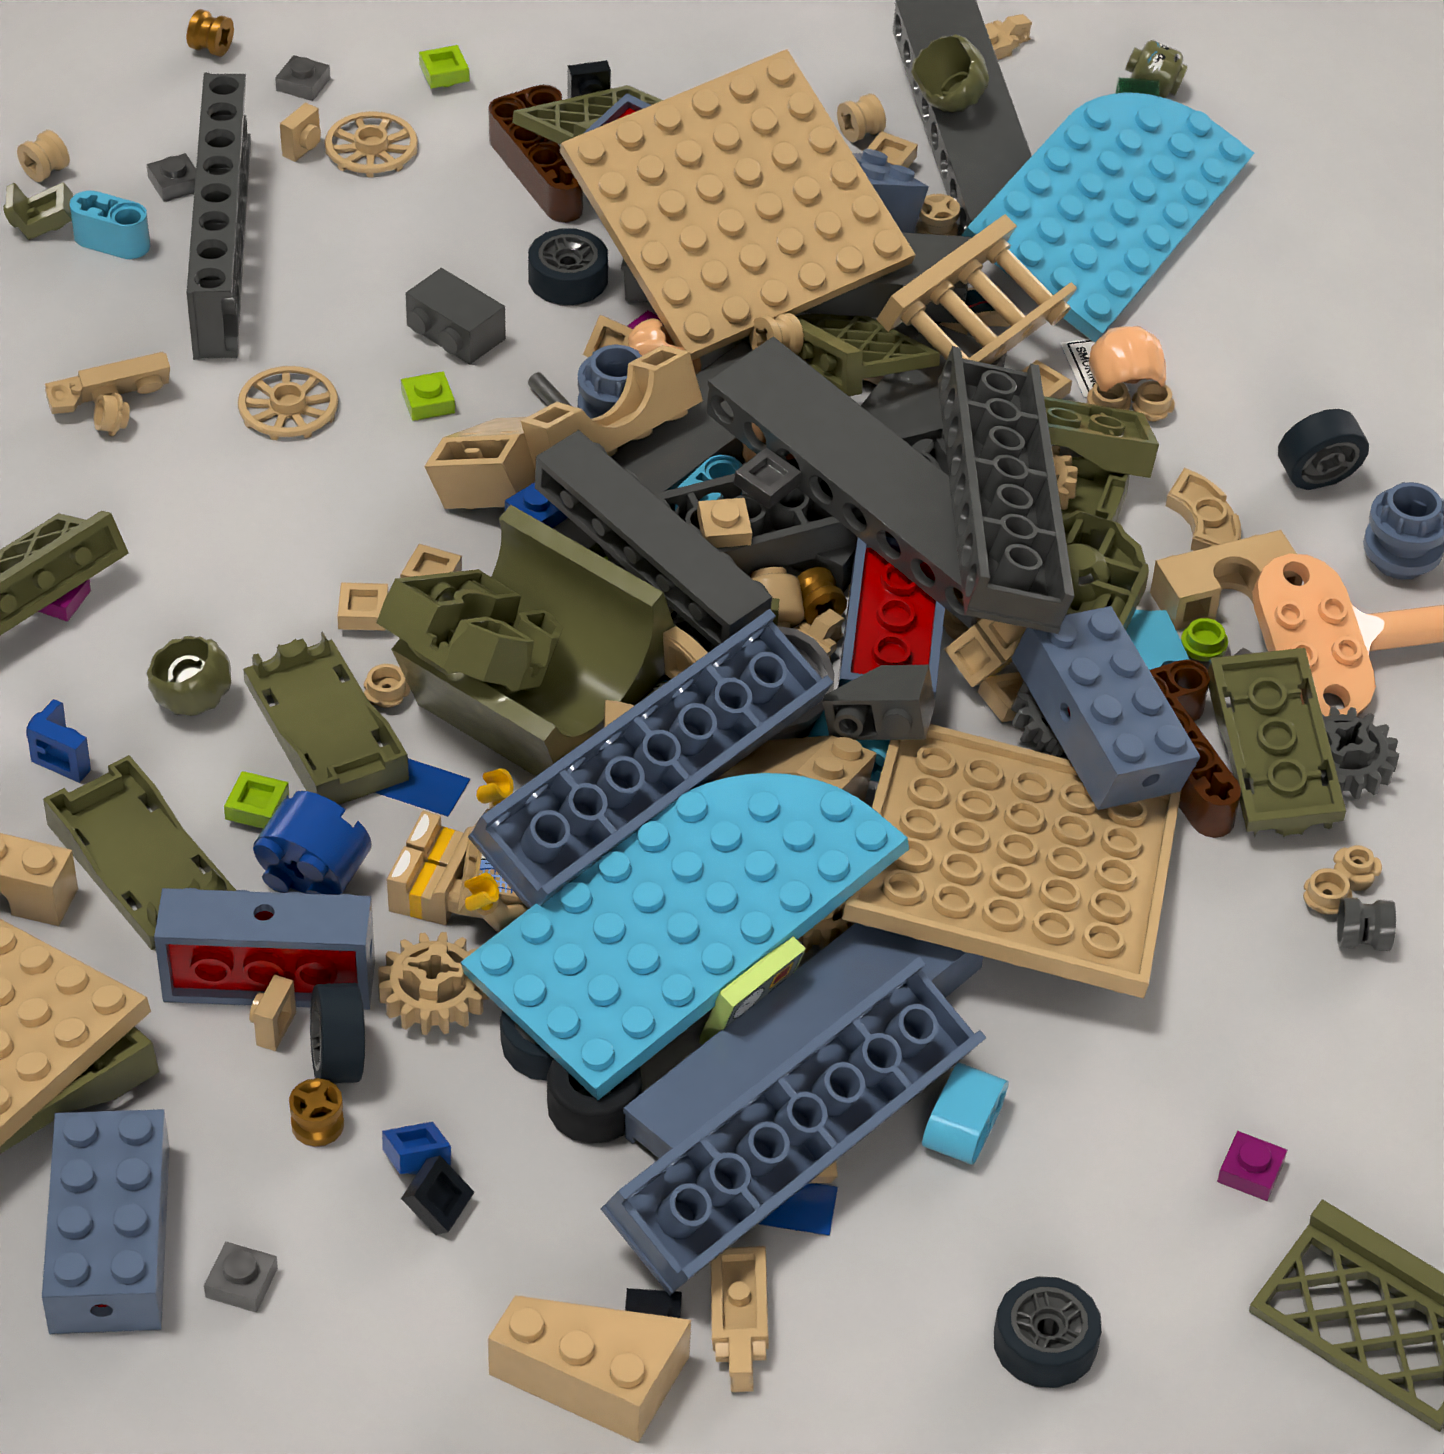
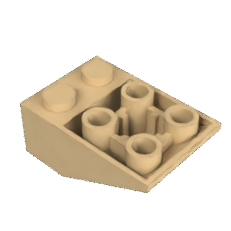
(481, 465)

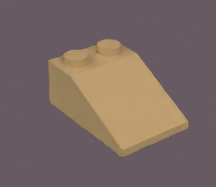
(822, 758)

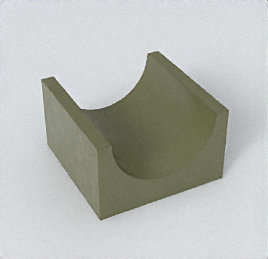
(605, 651)

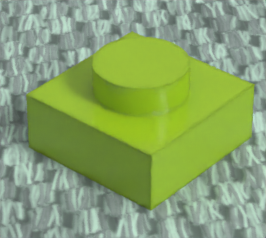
(444, 66)
(428, 396)
(255, 799)

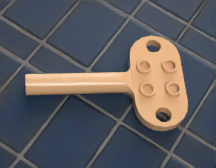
(1332, 629)

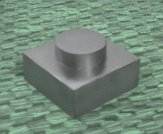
(302, 77)
(172, 176)
(767, 478)
(241, 1276)

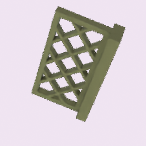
(574, 115)
(859, 348)
(53, 562)
(1386, 1265)

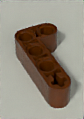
(533, 157)
(1211, 791)

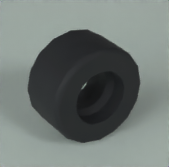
(584, 1116)

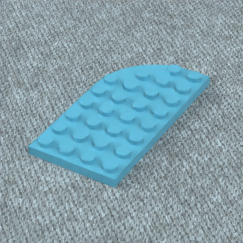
(1113, 199)
(678, 916)

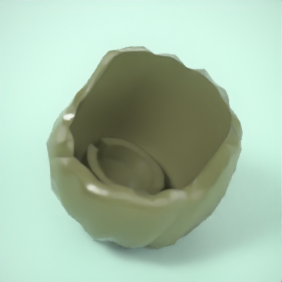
(951, 73)
(189, 675)

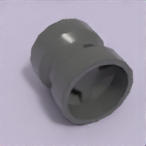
(1366, 923)

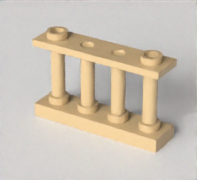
(965, 266)

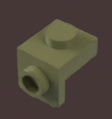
(40, 212)

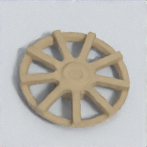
(371, 142)
(286, 402)

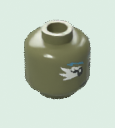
(1158, 63)

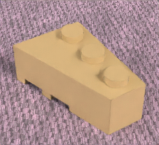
(591, 1359)

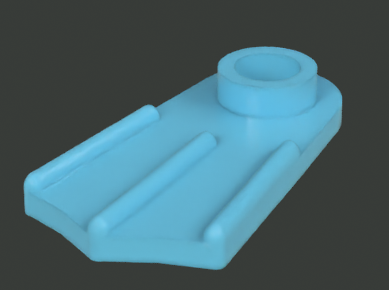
(1156, 638)

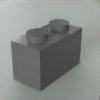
(455, 315)

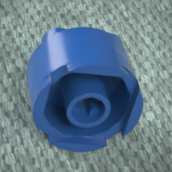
(310, 846)

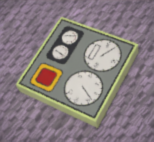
(753, 986)

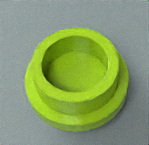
(1204, 639)

